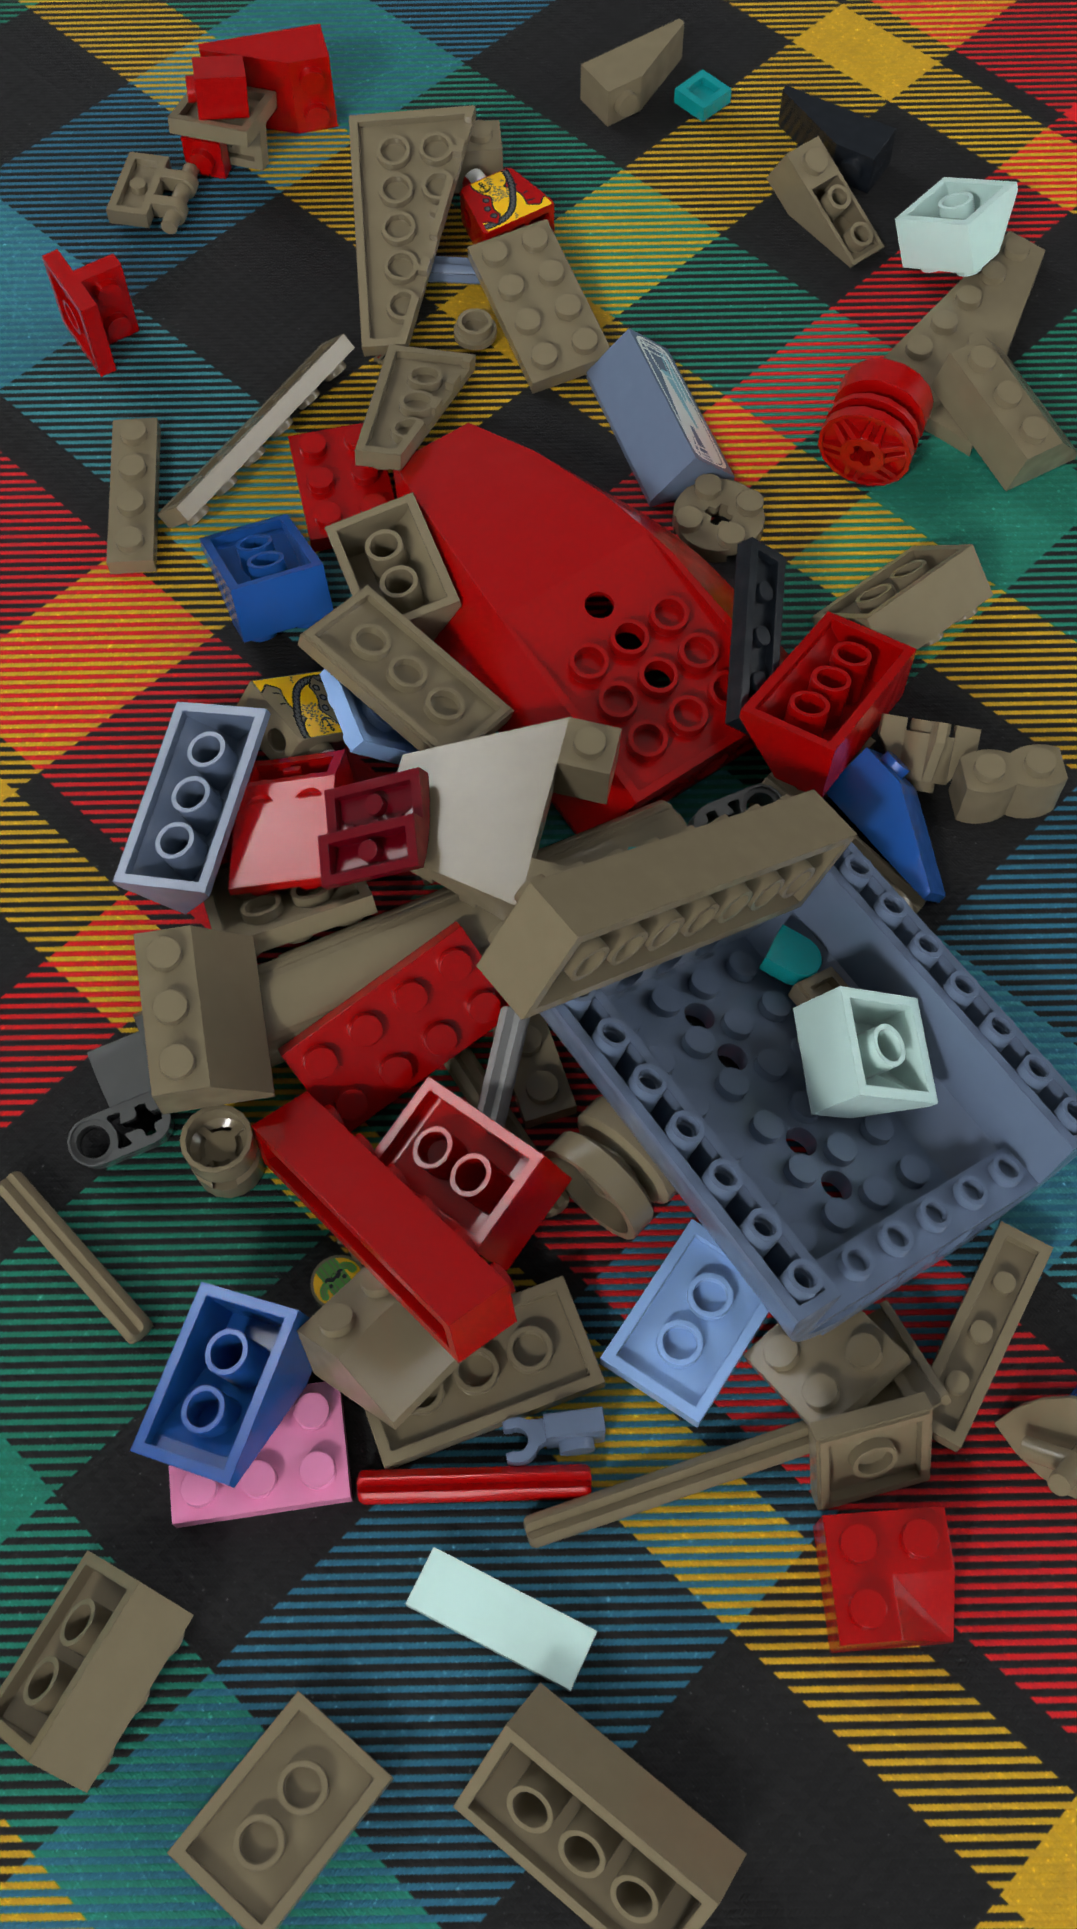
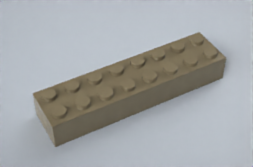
(660, 900)

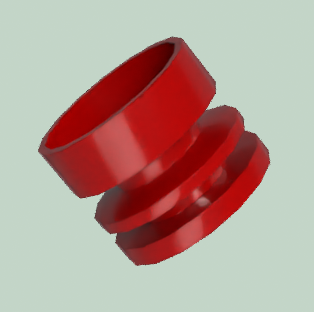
(876, 422)

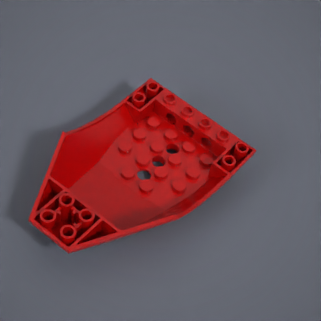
(524, 558)

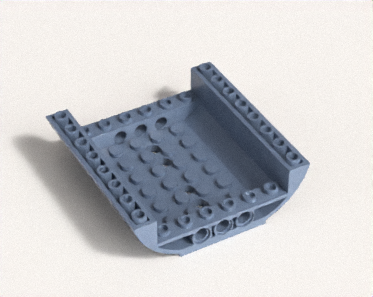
(907, 1178)

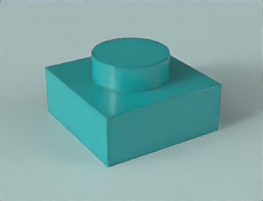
(702, 95)

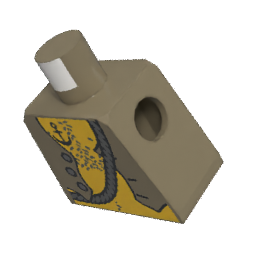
(299, 716)

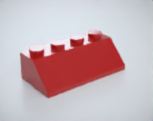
(826, 701)

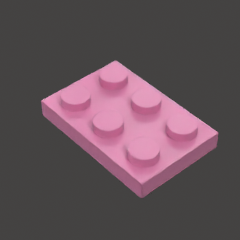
(296, 1469)

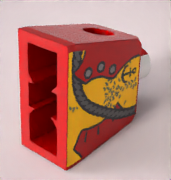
(501, 204)

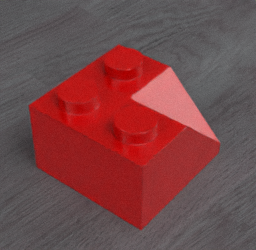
(886, 1578)

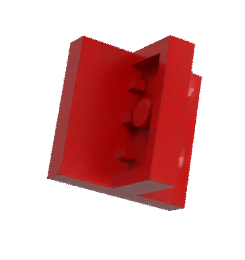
(93, 305)

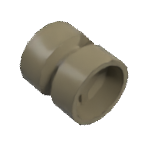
(222, 1151)

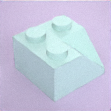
(956, 225)
(863, 1053)

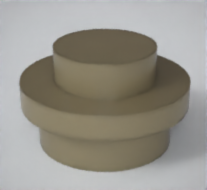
(475, 329)

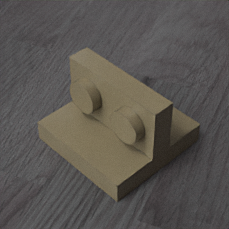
(244, 136)

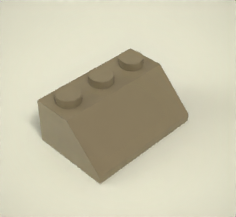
(1000, 414)
(398, 560)
(917, 594)
(202, 1018)
(374, 1350)
(88, 1671)

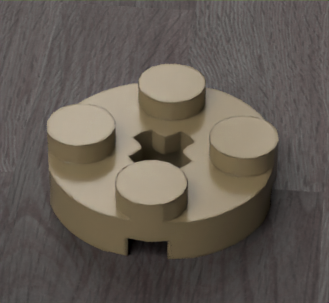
(718, 497)

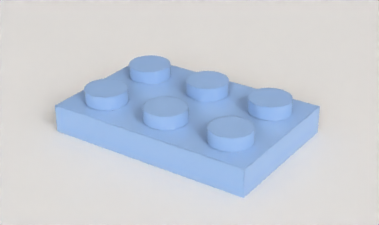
(687, 1328)

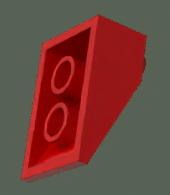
(295, 67)
(473, 1171)

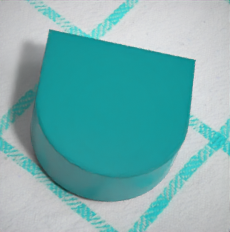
(791, 957)

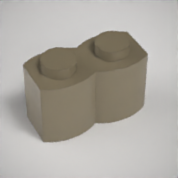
(1008, 784)

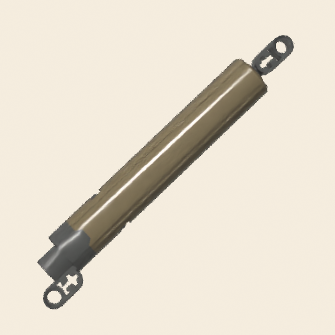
(329, 970)

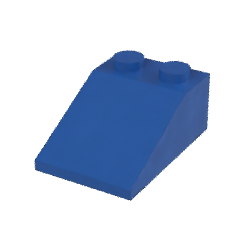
(268, 577)
(225, 1385)

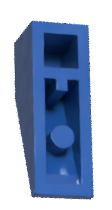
(891, 817)

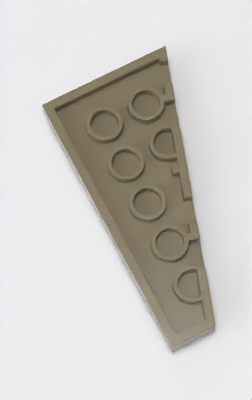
(401, 197)
(975, 308)

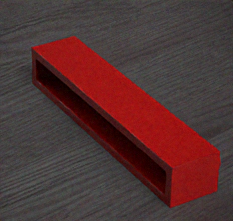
(387, 1225)

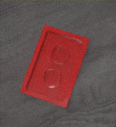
(332, 482)

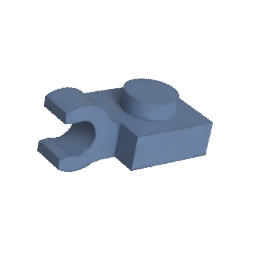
(569, 1431)

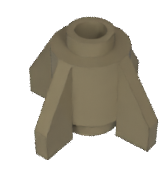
(927, 748)

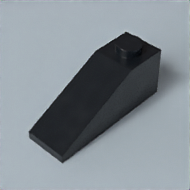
(854, 142)

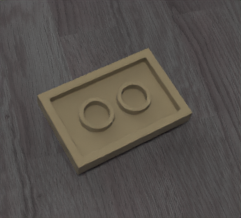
(280, 1816)

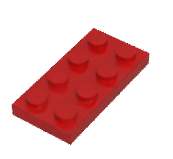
(396, 1028)

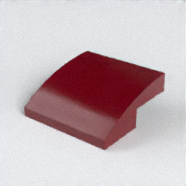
(375, 828)

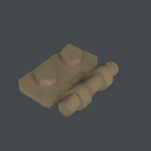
(140, 192)

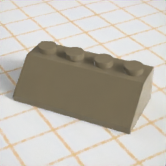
(596, 1824)

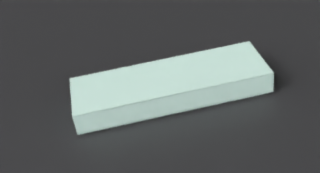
(501, 1618)

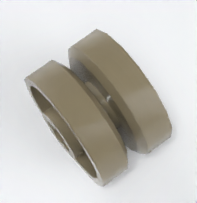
(610, 1171)

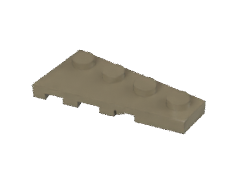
(408, 402)

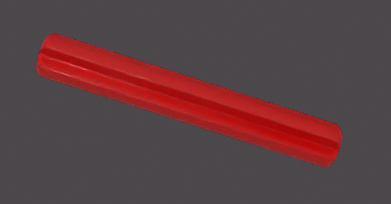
(474, 1484)

